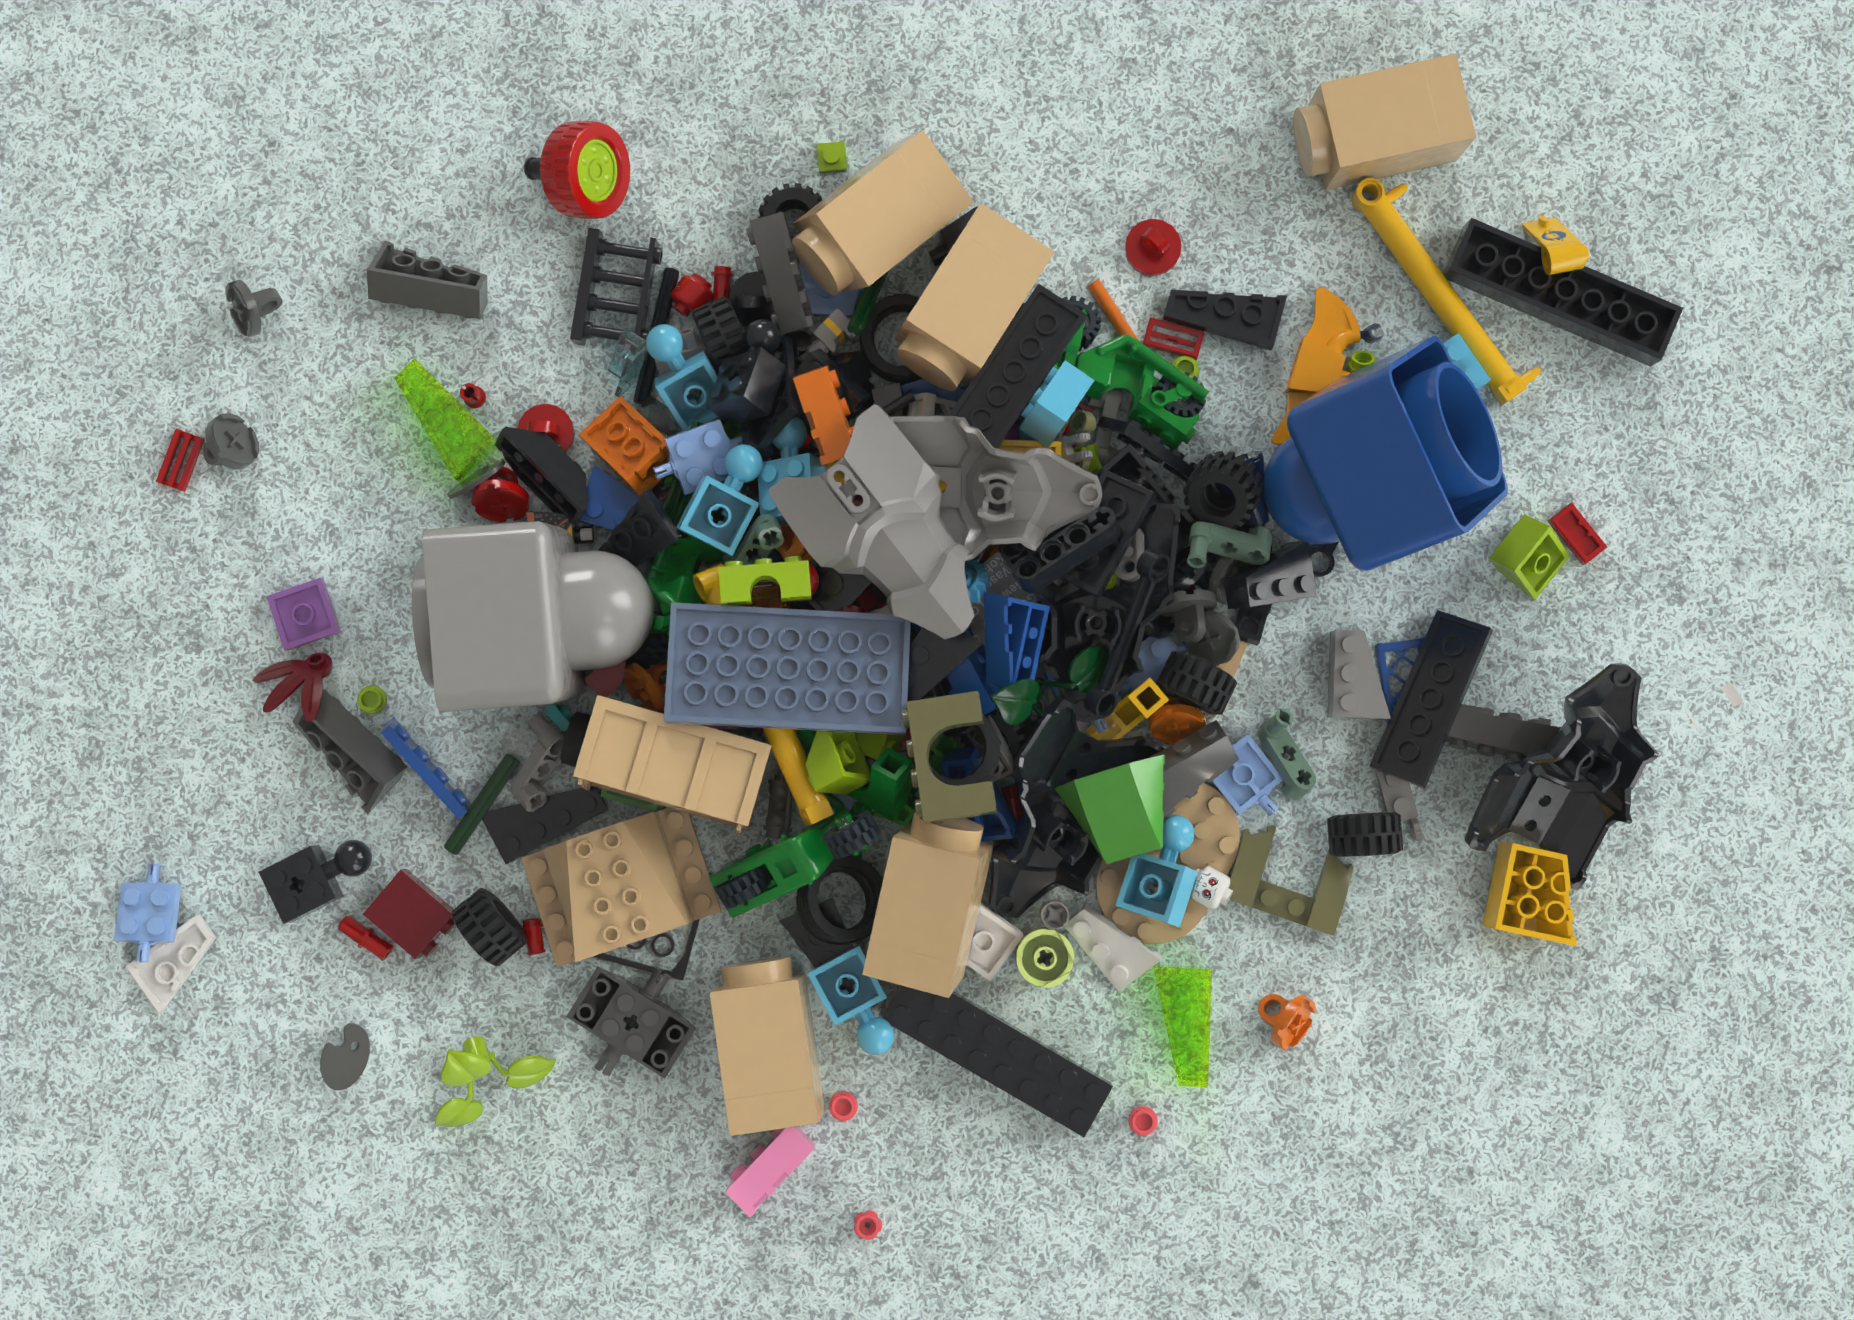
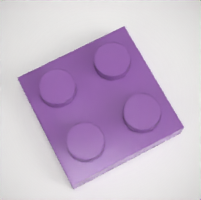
(303, 614)

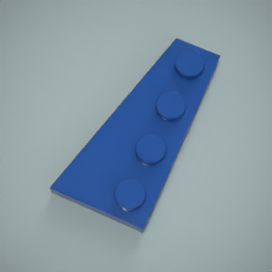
(420, 762)

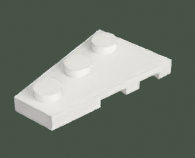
(172, 962)

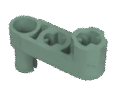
(759, 539)
(1248, 547)
(1295, 772)

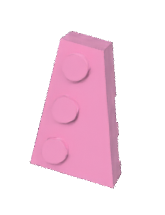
(768, 1168)

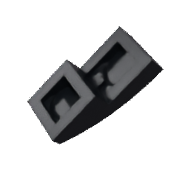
(1251, 623)

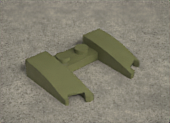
(1319, 912)

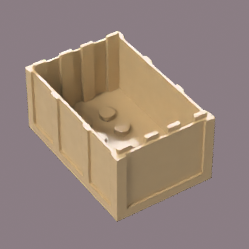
(672, 763)

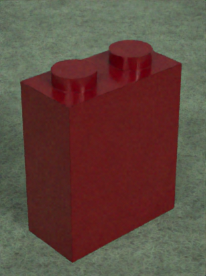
(411, 914)

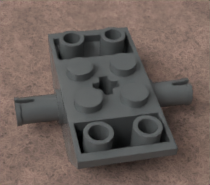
(604, 1012)

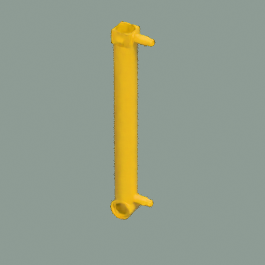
(1436, 288)
(785, 742)

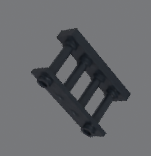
(593, 273)

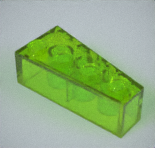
(450, 426)
(1188, 1019)

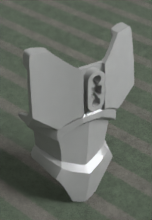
(995, 491)
(895, 531)

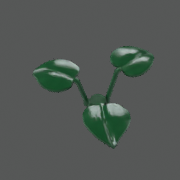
(1020, 697)

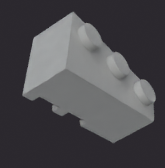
(1353, 679)

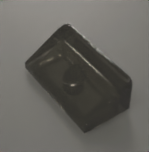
(657, 415)

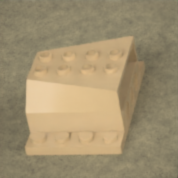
(620, 884)

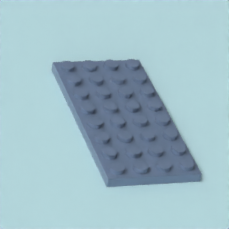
(787, 669)

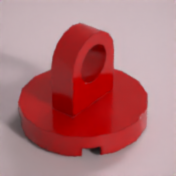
(1153, 247)
(549, 420)
(501, 499)

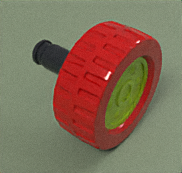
(582, 169)

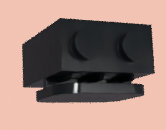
(849, 388)

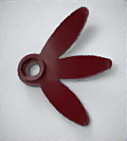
(300, 671)

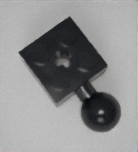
(751, 379)
(321, 886)

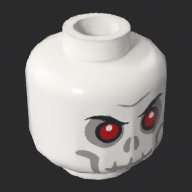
(1211, 888)

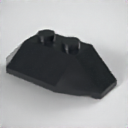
(545, 471)

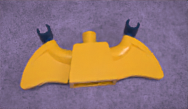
(1320, 352)

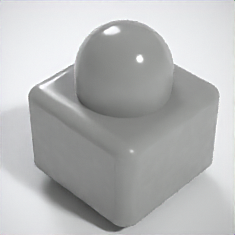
(521, 615)

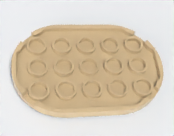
(1213, 845)

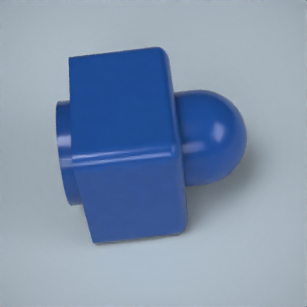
(1388, 459)

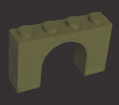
(926, 722)

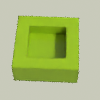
(831, 157)

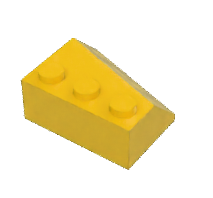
(1530, 894)

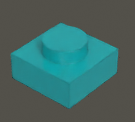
(560, 715)

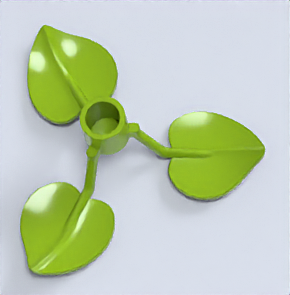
(474, 1063)

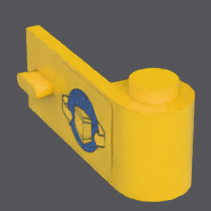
(1559, 247)

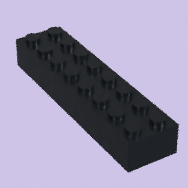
(1574, 300)
(1001, 1055)

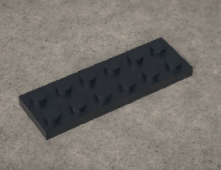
(1019, 364)
(1431, 698)

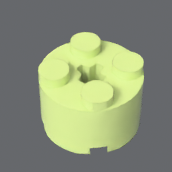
(1060, 961)

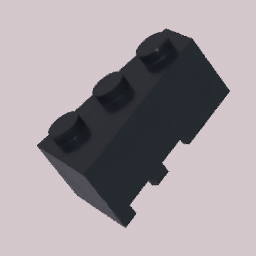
(1283, 578)

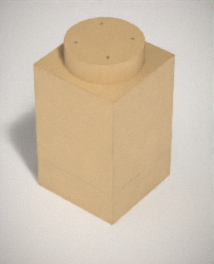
(1384, 123)
(879, 216)
(971, 300)
(929, 905)
(766, 1047)

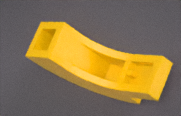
(1131, 710)

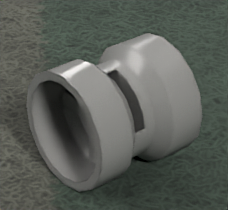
(1058, 914)

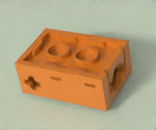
(627, 445)

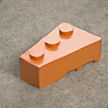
(825, 412)

